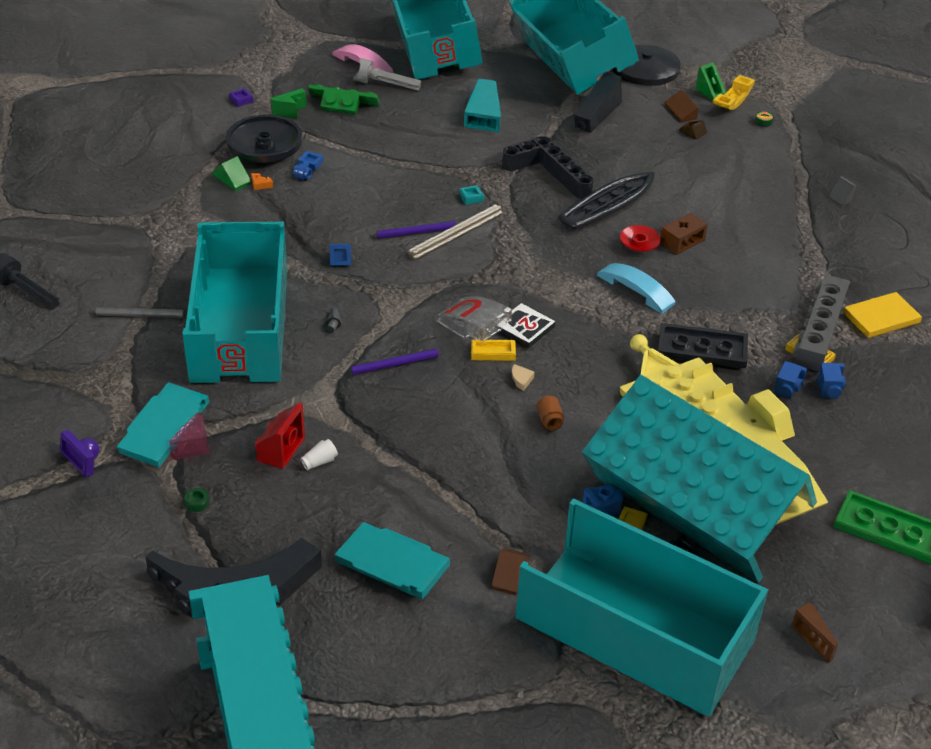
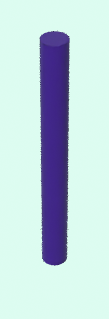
(414, 230)
(395, 361)

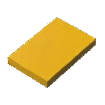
(882, 314)

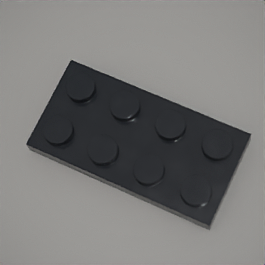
(709, 345)

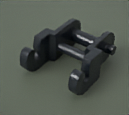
(682, 540)

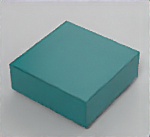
(471, 195)

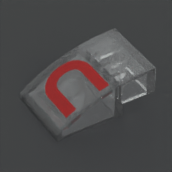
(475, 317)

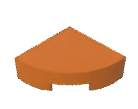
(261, 182)

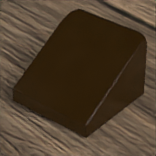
(694, 129)

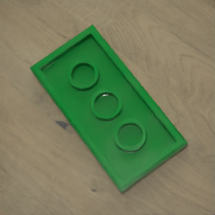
(885, 525)

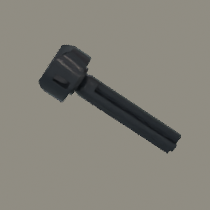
(11, 272)

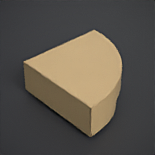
(522, 376)

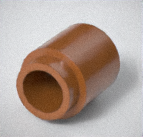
(550, 412)

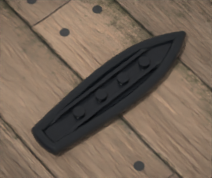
(606, 200)

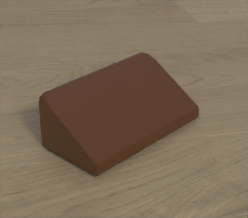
(682, 106)

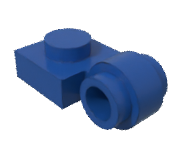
(306, 163)

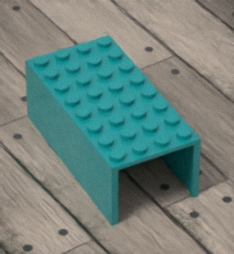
(695, 473)
(644, 608)

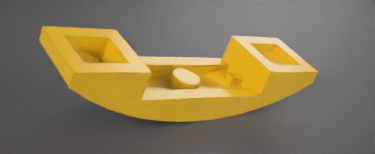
(736, 94)

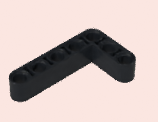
(553, 159)

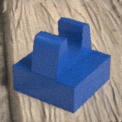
(340, 254)

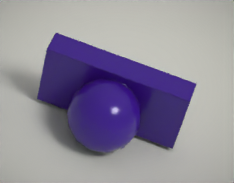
(80, 452)

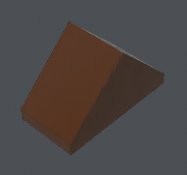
(507, 570)

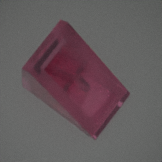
(190, 440)

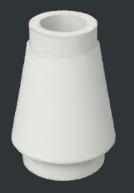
(320, 454)

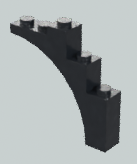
(285, 569)

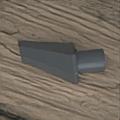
(334, 320)

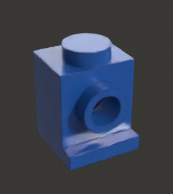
(789, 380)
(831, 380)
(604, 499)

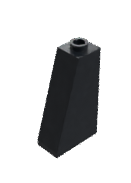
(599, 103)

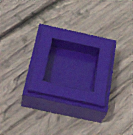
(241, 97)

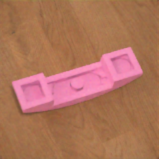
(356, 51)

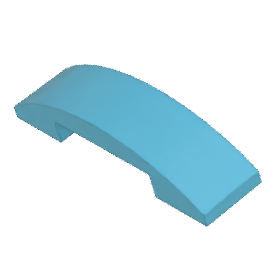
(656, 295)

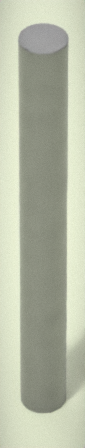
(138, 312)

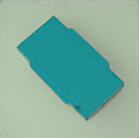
(159, 422)
(393, 559)

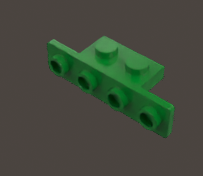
(342, 100)

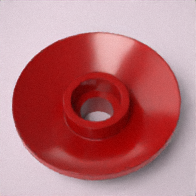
(640, 238)

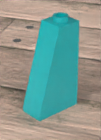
(483, 107)

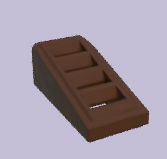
(814, 631)

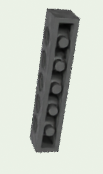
(821, 322)

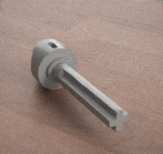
(367, 72)

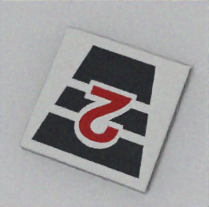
(527, 326)

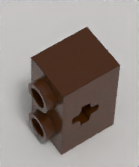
(683, 233)

